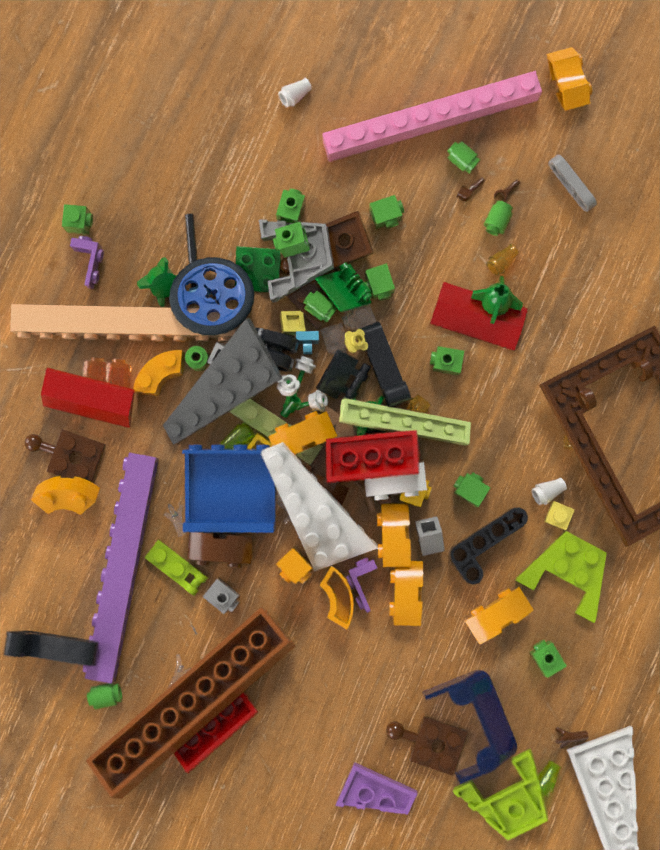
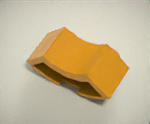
(566, 69)
(158, 372)
(306, 433)
(66, 494)
(395, 535)
(407, 594)
(340, 597)
(507, 609)

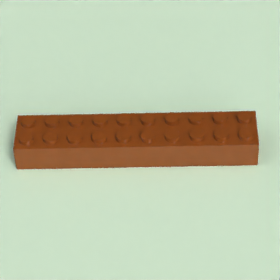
(190, 704)

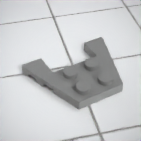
(302, 266)

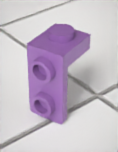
(86, 245)
(363, 566)

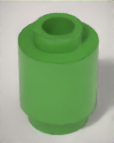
(463, 157)
(498, 218)
(319, 306)
(198, 365)
(104, 695)

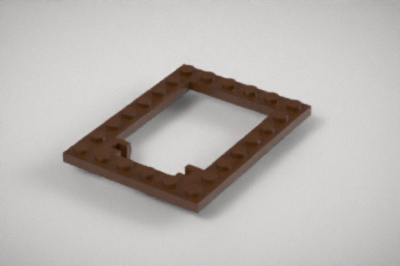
(565, 399)

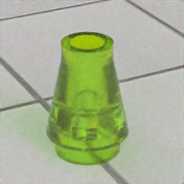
(239, 435)
(548, 777)

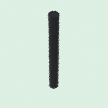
(191, 240)

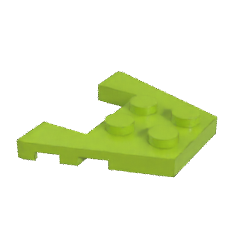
(576, 564)
(513, 808)

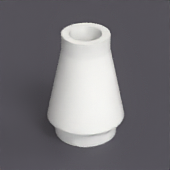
(294, 92)
(547, 491)

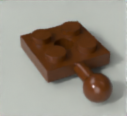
(359, 245)
(298, 296)
(66, 445)
(428, 732)

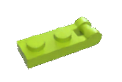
(175, 567)

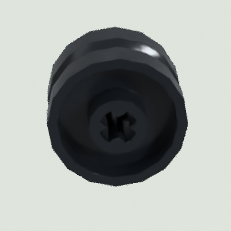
(278, 346)

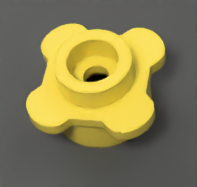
(350, 341)

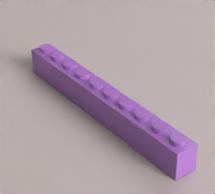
(122, 565)

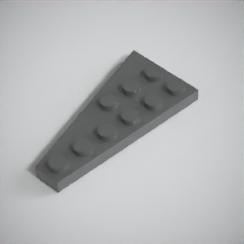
(231, 379)

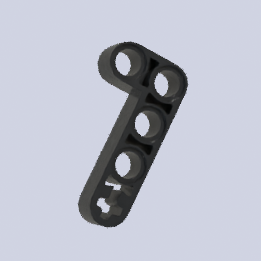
(385, 366)
(489, 541)
(51, 647)

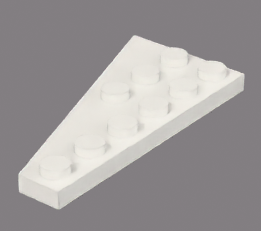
(318, 517)
(609, 787)

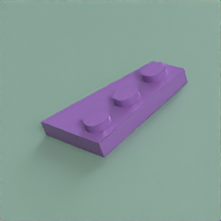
(373, 790)

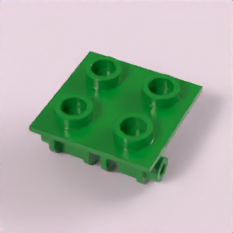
(259, 264)
(345, 288)

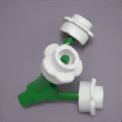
(290, 385)

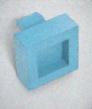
(307, 338)

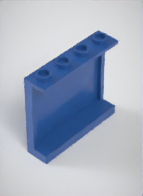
(228, 490)

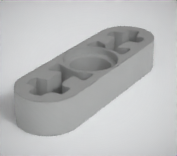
(572, 183)

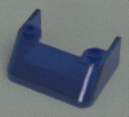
(478, 689)

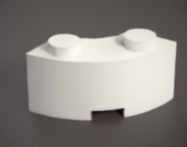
(408, 484)

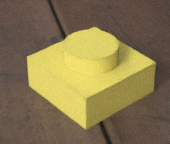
(291, 322)
(559, 515)

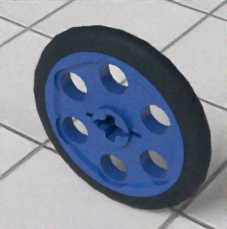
(229, 318)

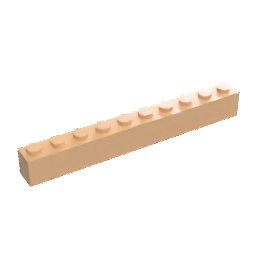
(105, 321)

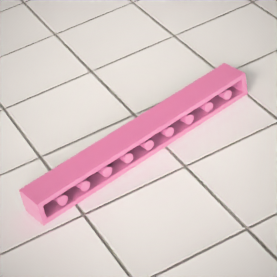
(432, 116)

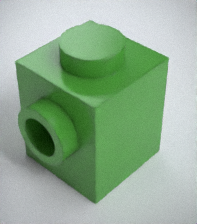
(290, 206)
(386, 212)
(77, 219)
(291, 239)
(379, 282)
(447, 360)
(471, 488)
(547, 658)

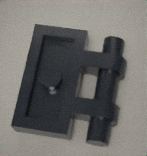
(338, 373)

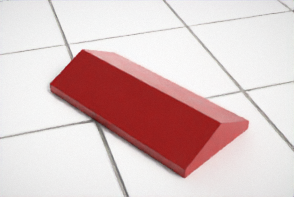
(467, 317)
(87, 397)
(372, 456)
(216, 732)

